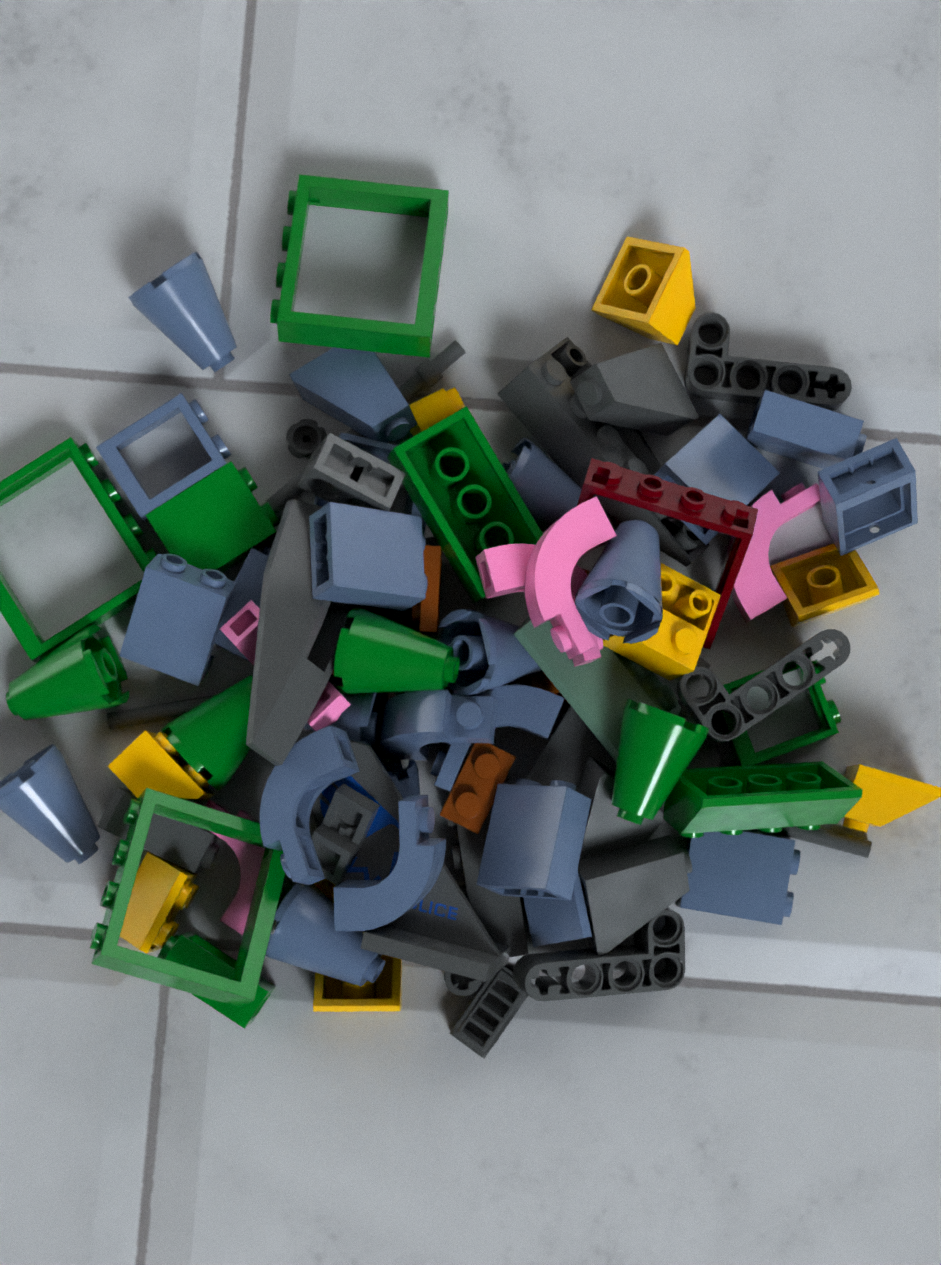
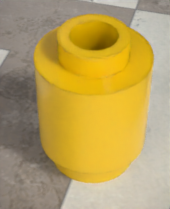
(435, 408)

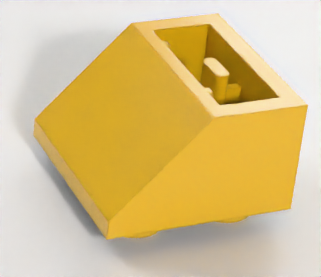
(682, 632)
(156, 765)
(155, 900)

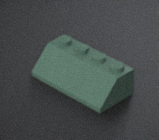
(597, 688)

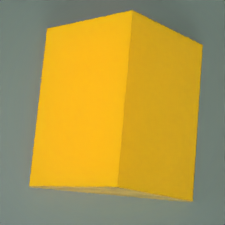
(823, 583)
(340, 996)

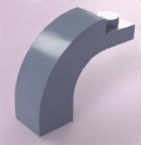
(518, 707)
(434, 716)
(291, 793)
(374, 903)

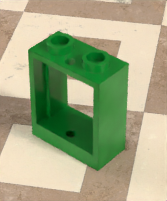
(824, 712)
(198, 953)

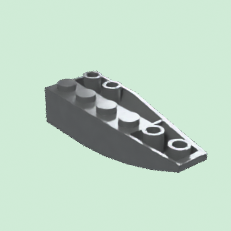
(556, 419)
(293, 640)

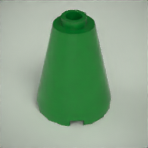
(390, 657)
(71, 679)
(215, 733)
(651, 759)

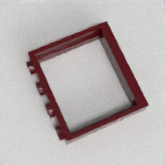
(683, 504)

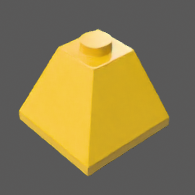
(649, 290)
(884, 797)

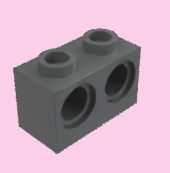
(350, 476)

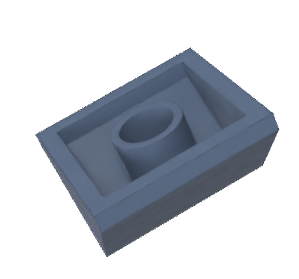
(558, 920)

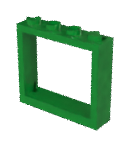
(357, 332)
(125, 525)
(116, 897)

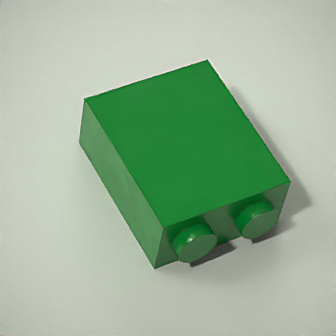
(215, 520)

